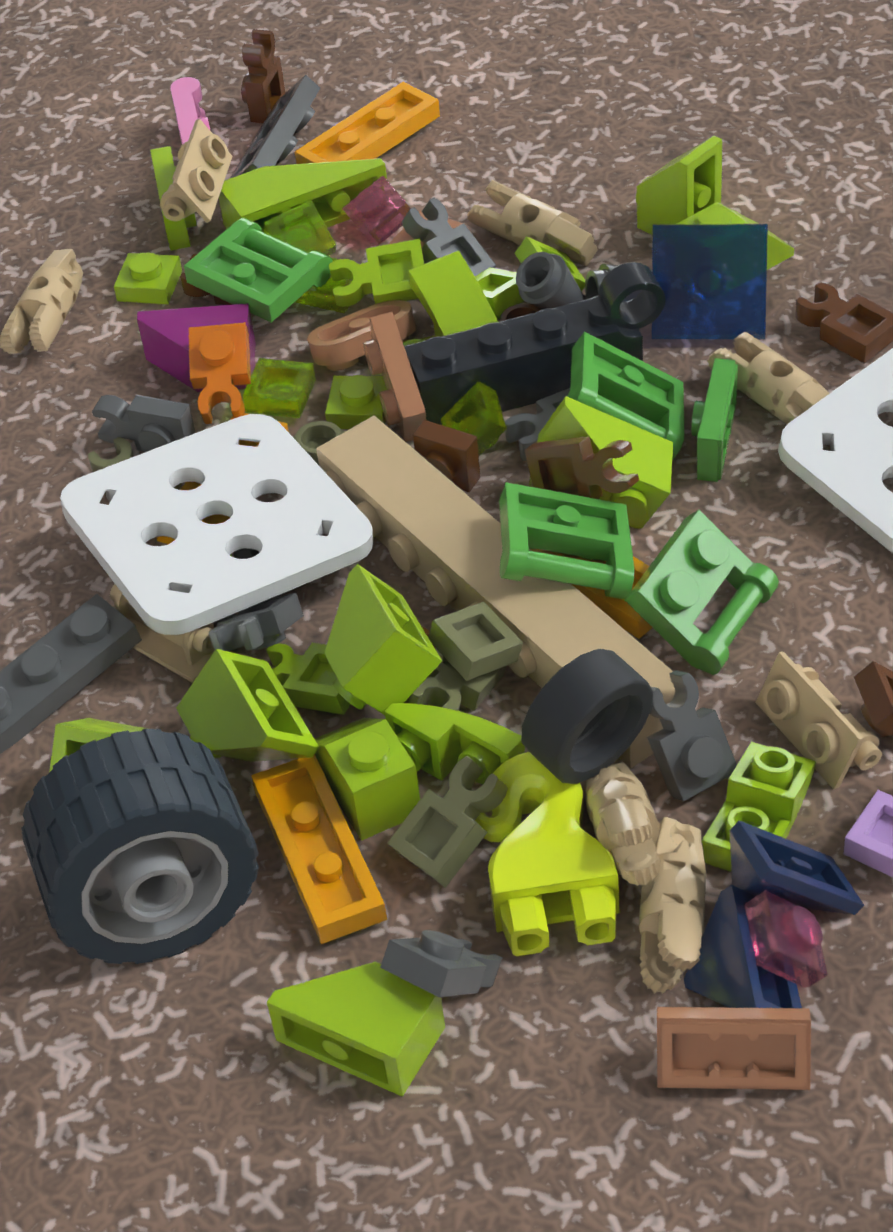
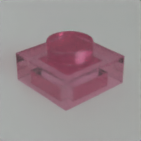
(377, 211)
(786, 939)

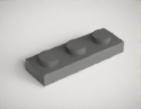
(276, 136)
(61, 666)

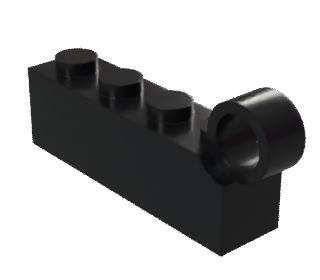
(533, 352)

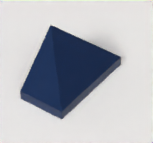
(789, 871)
(728, 961)

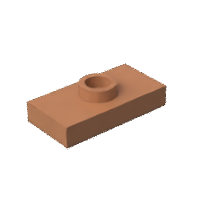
(734, 1048)

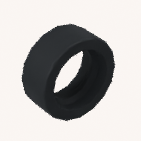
(587, 715)

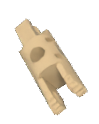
(535, 220)
(43, 304)
(771, 378)
(624, 822)
(673, 907)

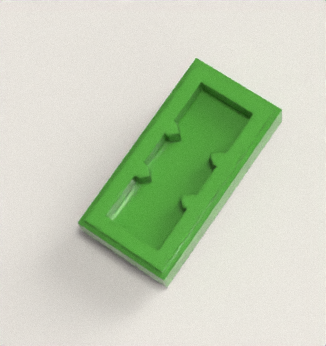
(714, 420)

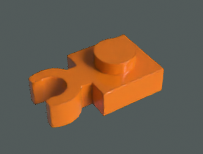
(218, 363)

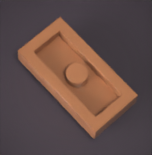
(388, 357)

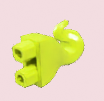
(546, 864)

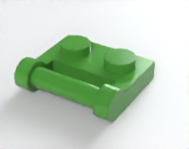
(256, 269)
(627, 389)
(567, 526)
(685, 580)

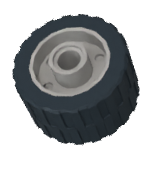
(138, 846)

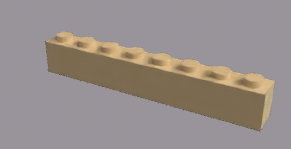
(458, 554)

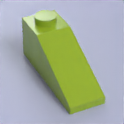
(278, 188)

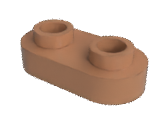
(341, 341)

